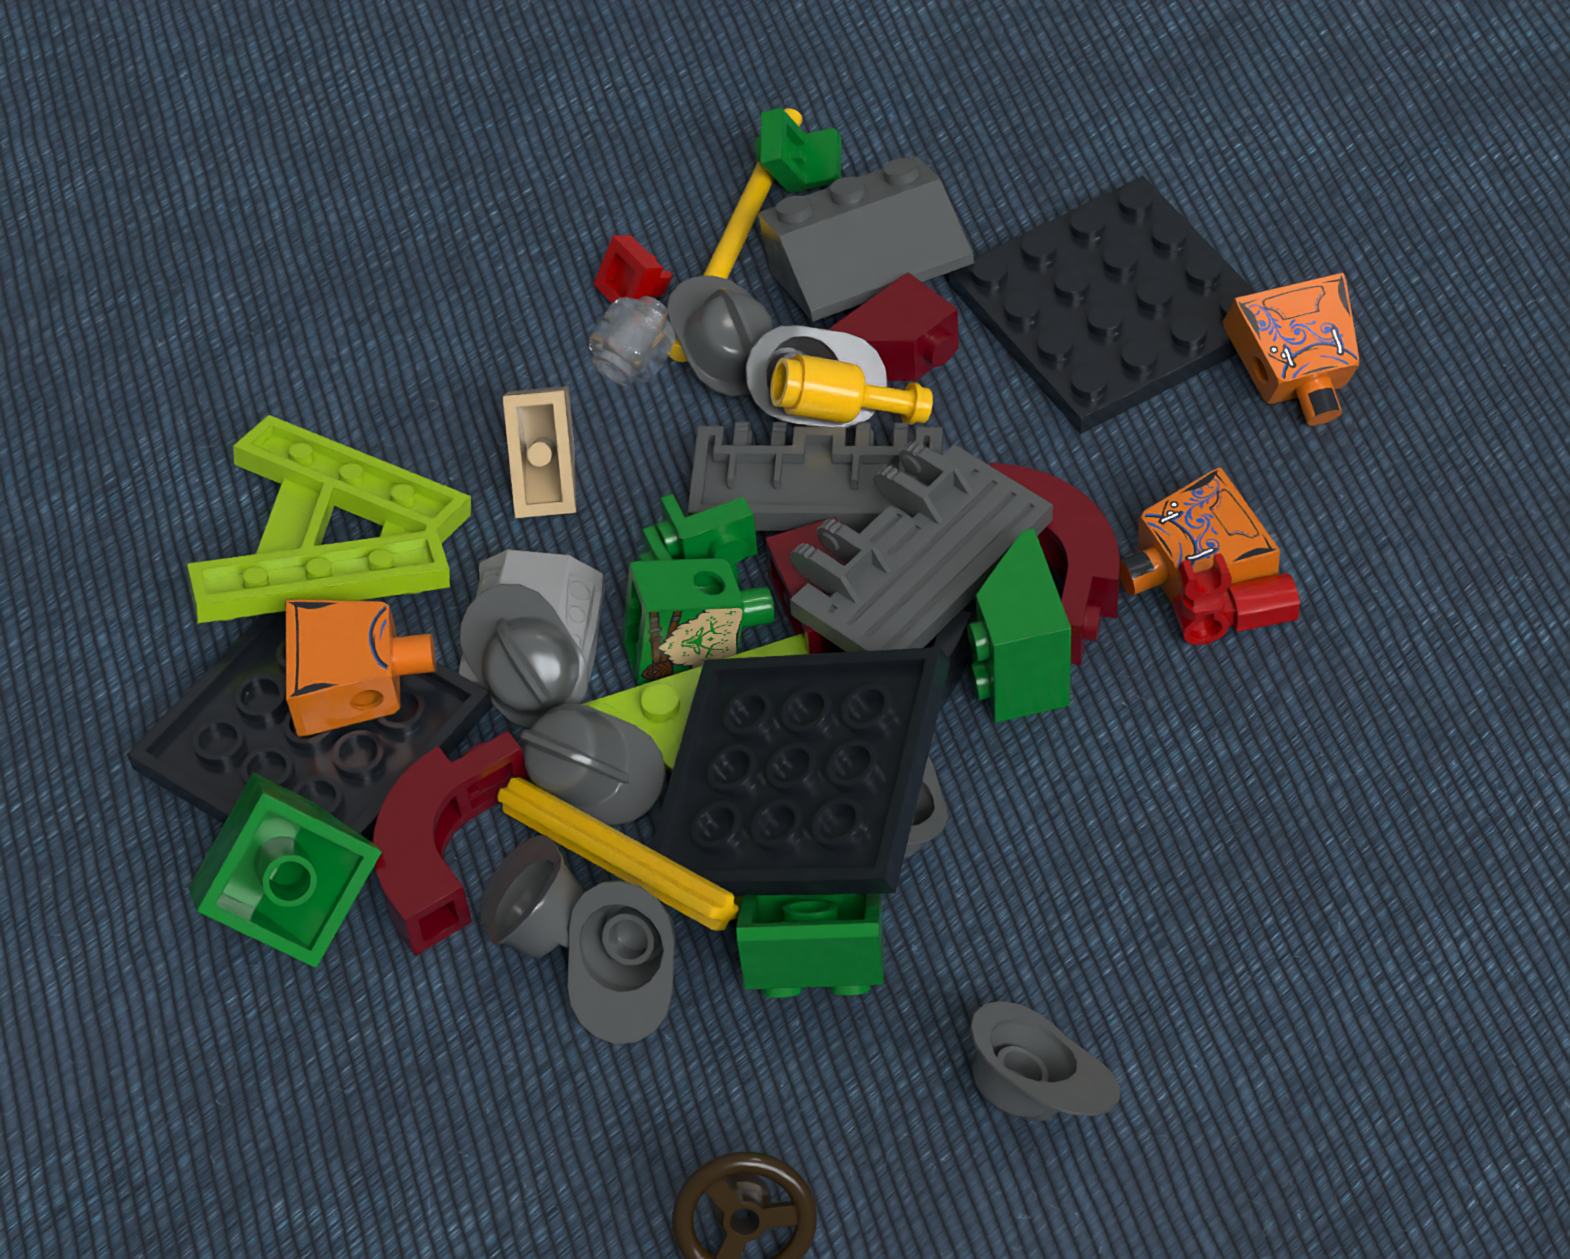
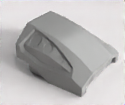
(565, 582)

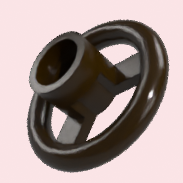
(733, 1187)

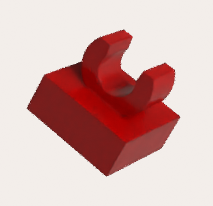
(630, 271)

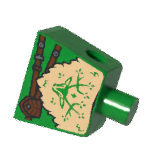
(686, 615)

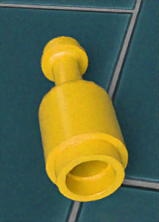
(838, 391)

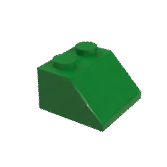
(1020, 636)
(283, 871)
(811, 943)

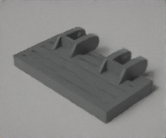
(802, 481)
(920, 571)

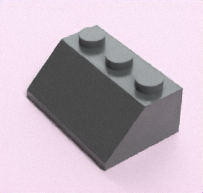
(863, 236)

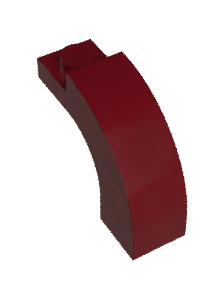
(1079, 551)
(417, 825)

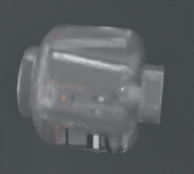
(632, 340)

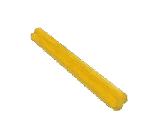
(619, 854)

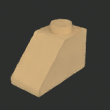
(541, 451)

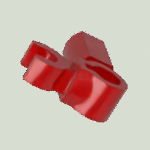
(1208, 611)

